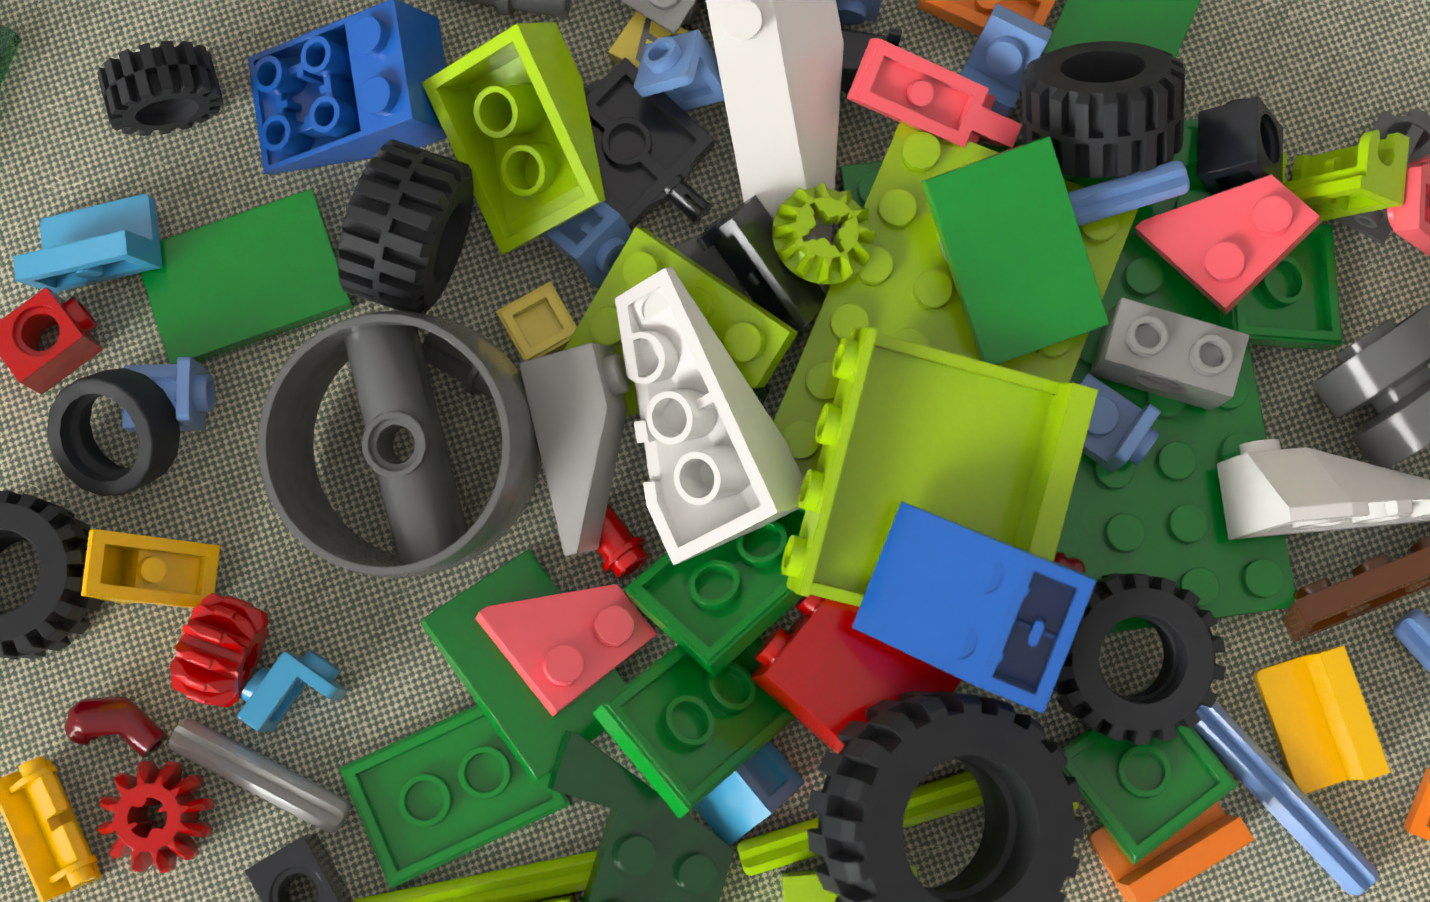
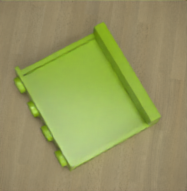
(938, 435)

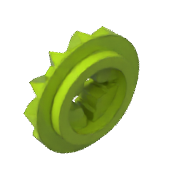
(818, 259)

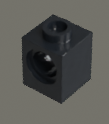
(1238, 145)
(304, 856)

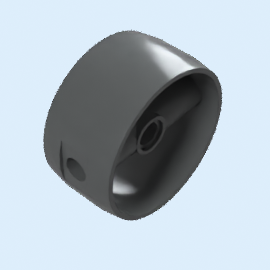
(392, 395)

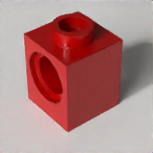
(21, 336)

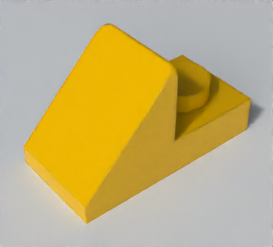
(148, 569)

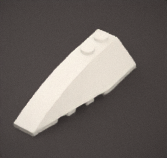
(781, 94)

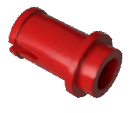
(619, 547)

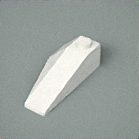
(705, 434)
(1313, 491)

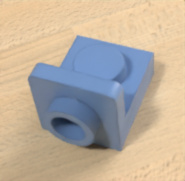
(1003, 53)
(592, 240)
(1118, 428)

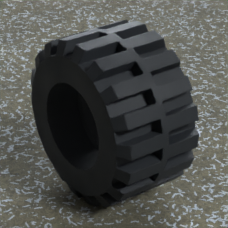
(1105, 107)
(405, 227)
(57, 601)
(1186, 667)

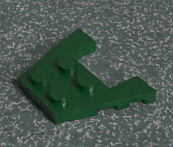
(644, 846)

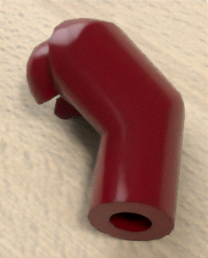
(113, 716)

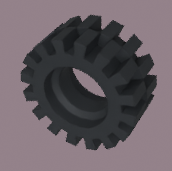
(160, 88)

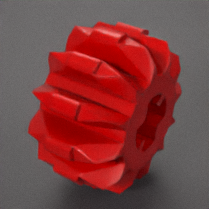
(219, 650)
(130, 816)

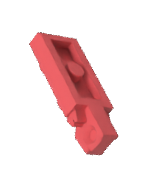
(928, 97)

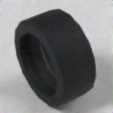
(78, 452)

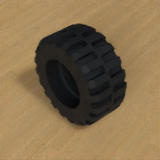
(871, 780)

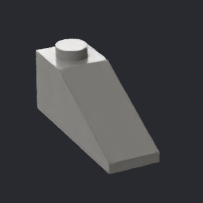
(578, 428)

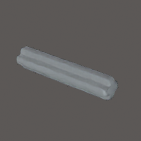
(259, 775)

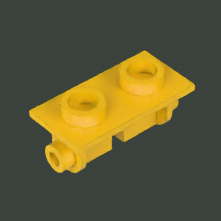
(46, 830)

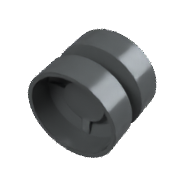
(1392, 375)

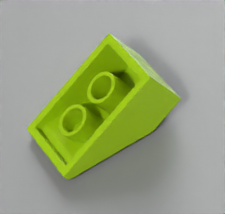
(523, 130)

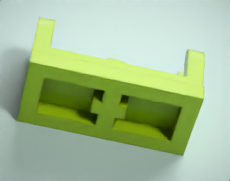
(1353, 177)

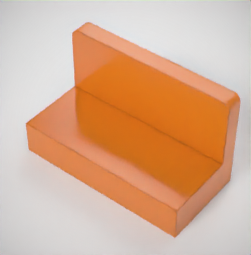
(1177, 860)

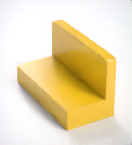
(1321, 720)

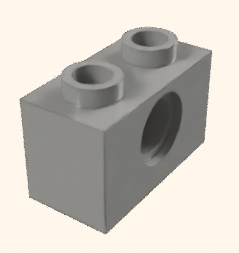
(1169, 355)

